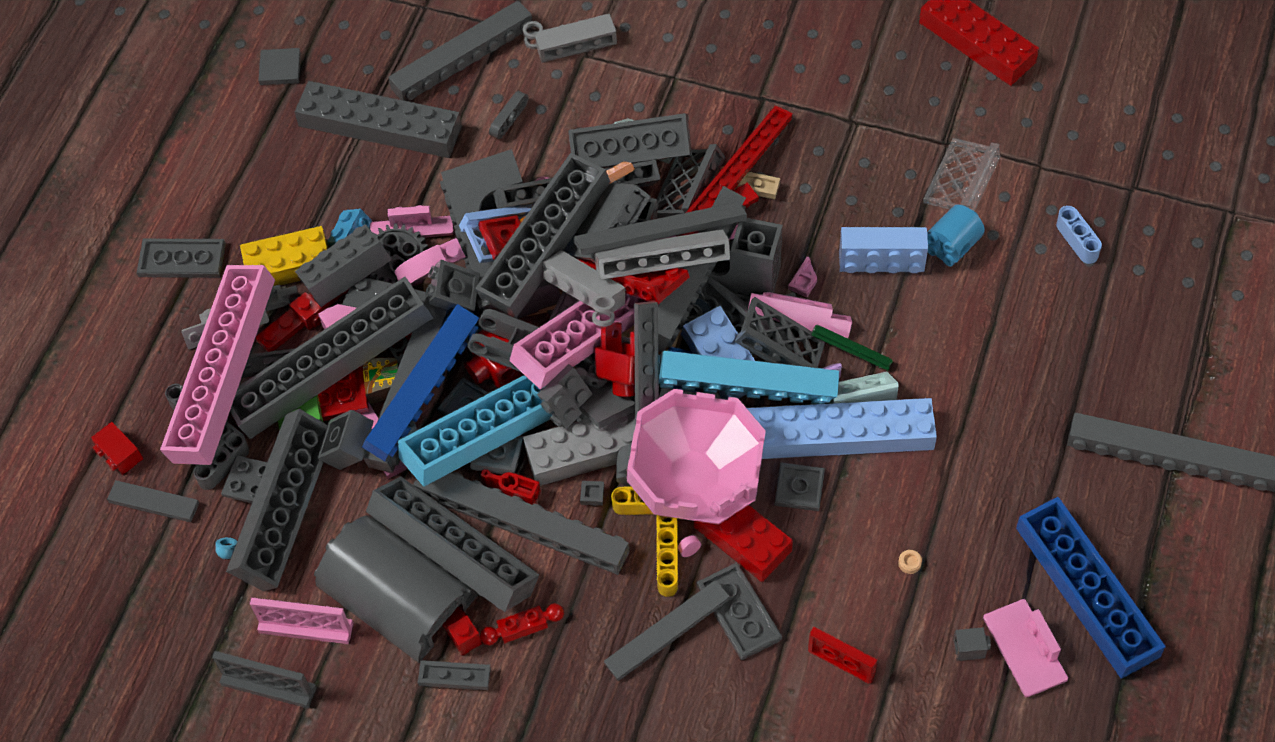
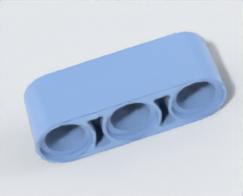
(1085, 240)

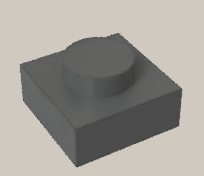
(592, 493)

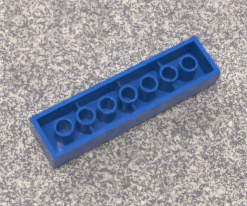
(1090, 587)

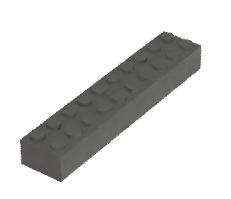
(328, 357)

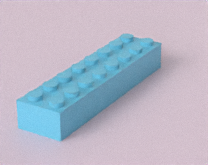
(747, 377)
(472, 430)

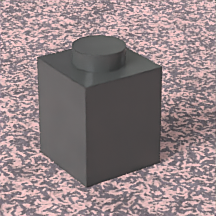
(971, 644)

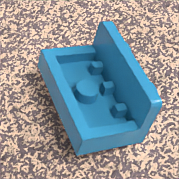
(347, 223)

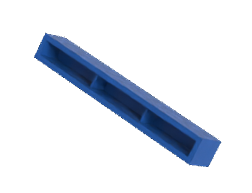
(419, 384)

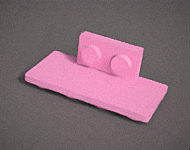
(1027, 647)

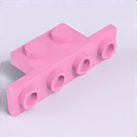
(418, 218)

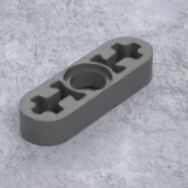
(508, 114)

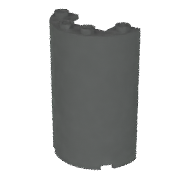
(390, 585)

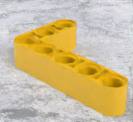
(664, 531)

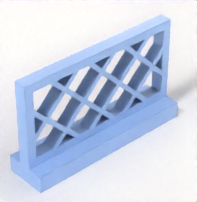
(470, 223)

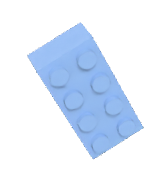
(883, 249)
(715, 336)

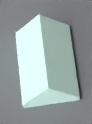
(867, 388)

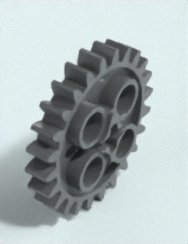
(405, 241)

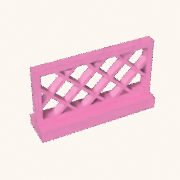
(302, 621)

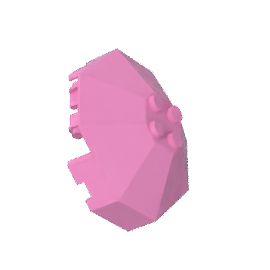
(696, 456)

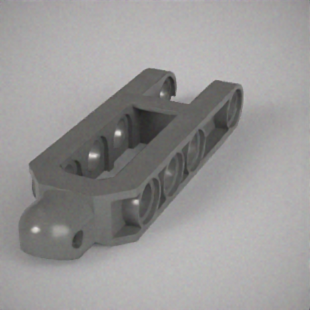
(514, 331)

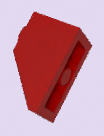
(462, 631)

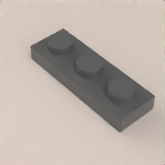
(454, 675)

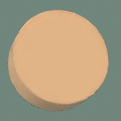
(910, 561)

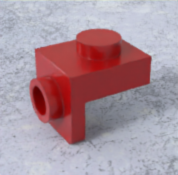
(307, 310)

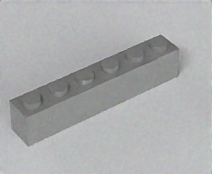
(663, 254)

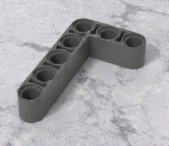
(225, 449)

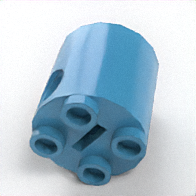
(955, 234)

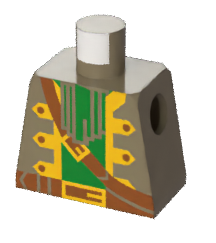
(379, 377)

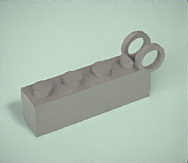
(571, 38)
(585, 285)

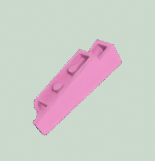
(806, 312)

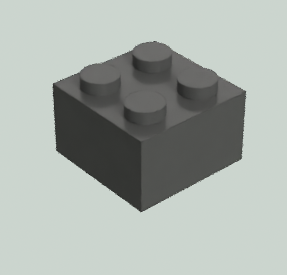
(345, 439)

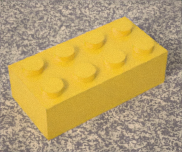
(285, 253)

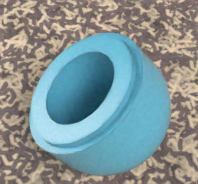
(225, 551)

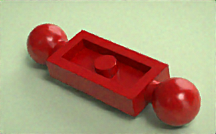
(522, 624)

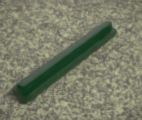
(852, 347)

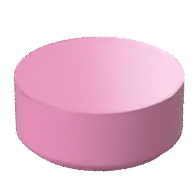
(689, 546)

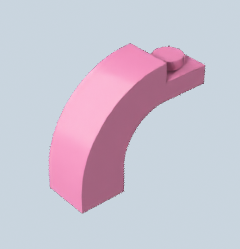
(418, 267)

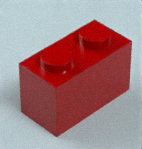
(116, 448)

